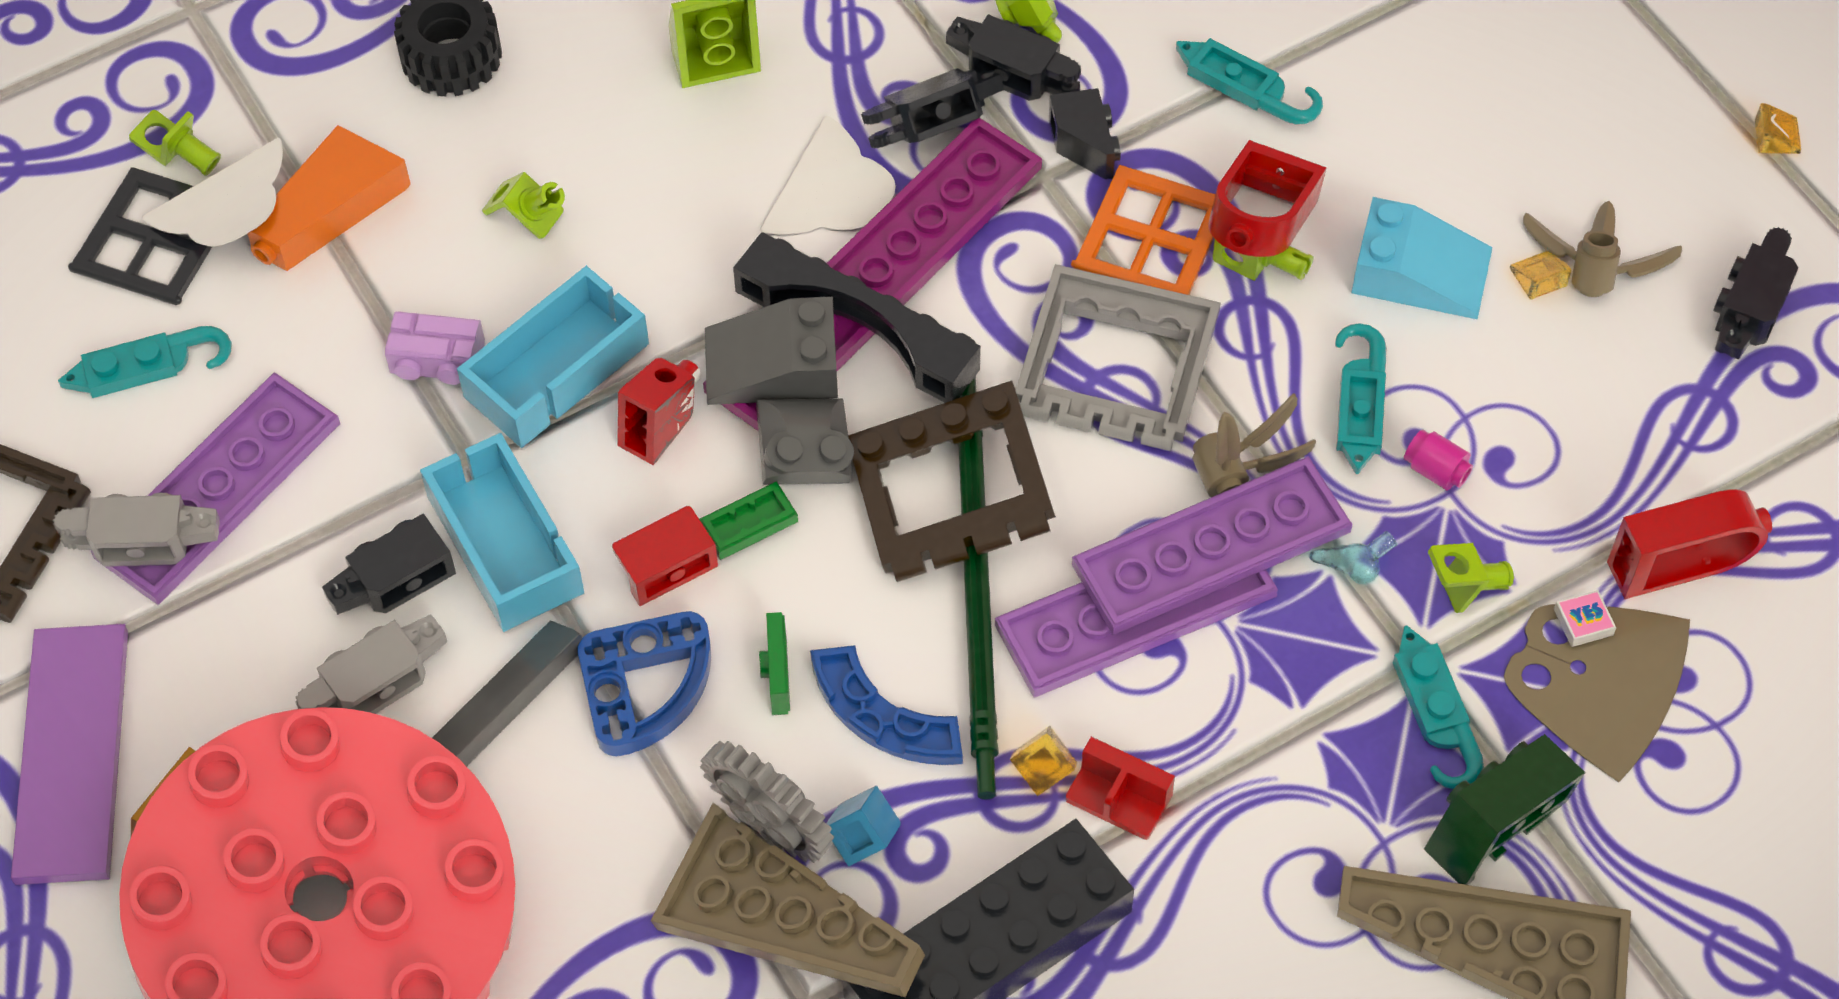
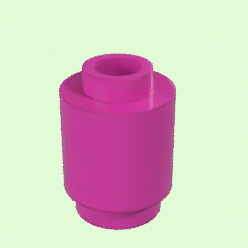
(1438, 459)

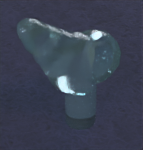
(1356, 559)

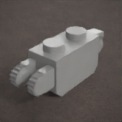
(137, 528)
(376, 668)

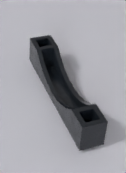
(936, 357)

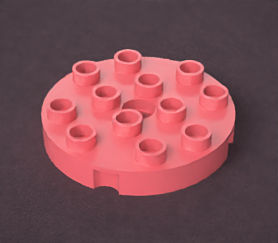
(302, 799)

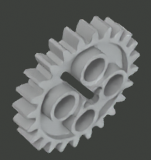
(767, 801)

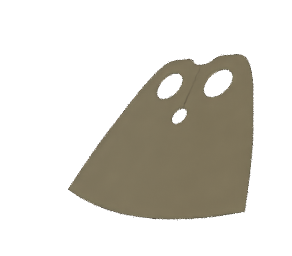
(1620, 697)

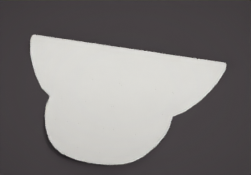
(830, 187)
(226, 202)

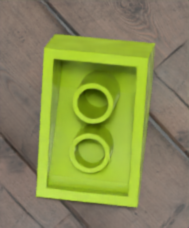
(714, 40)

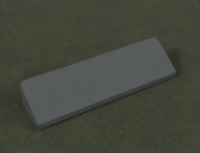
(509, 691)

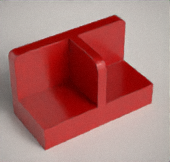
(666, 554)
(1121, 788)

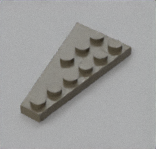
(770, 906)
(1493, 936)

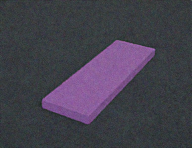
(237, 471)
(1211, 545)
(1068, 638)
(70, 755)

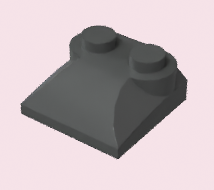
(804, 441)

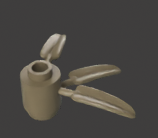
(1598, 253)
(1219, 452)

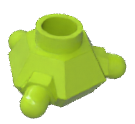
(1032, 13)

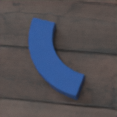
(876, 720)

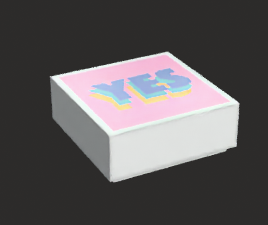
(1584, 618)

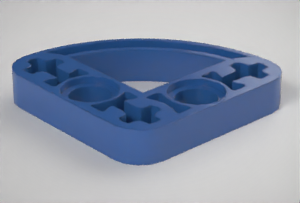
(613, 668)

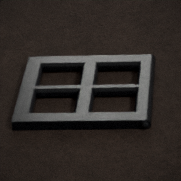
(113, 222)

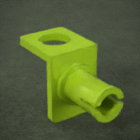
(176, 142)
(528, 202)
(1291, 261)
(1467, 574)

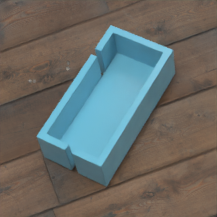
(553, 356)
(503, 532)

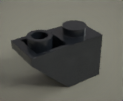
(1082, 131)

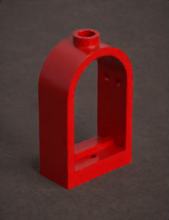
(1259, 169)
(1687, 541)

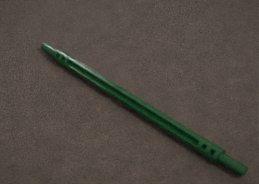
(978, 621)

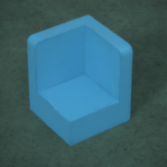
(863, 825)

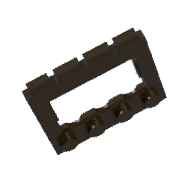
(985, 527)
(25, 561)

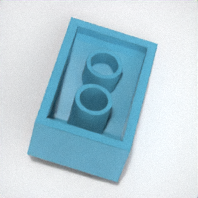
(1420, 261)

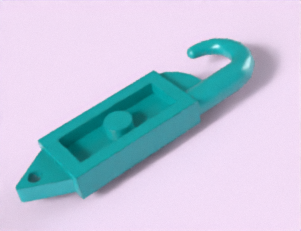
(1244, 80)
(142, 361)
(1362, 398)
(1436, 704)

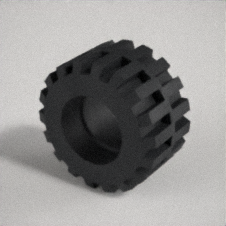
(450, 65)

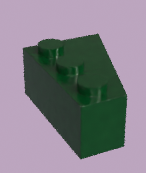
(1501, 805)

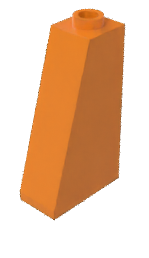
(328, 196)

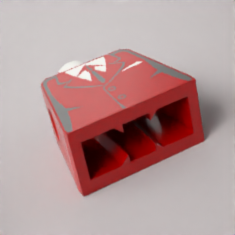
(656, 407)

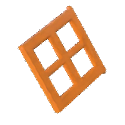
(1149, 234)

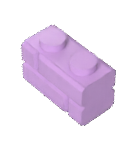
(431, 345)

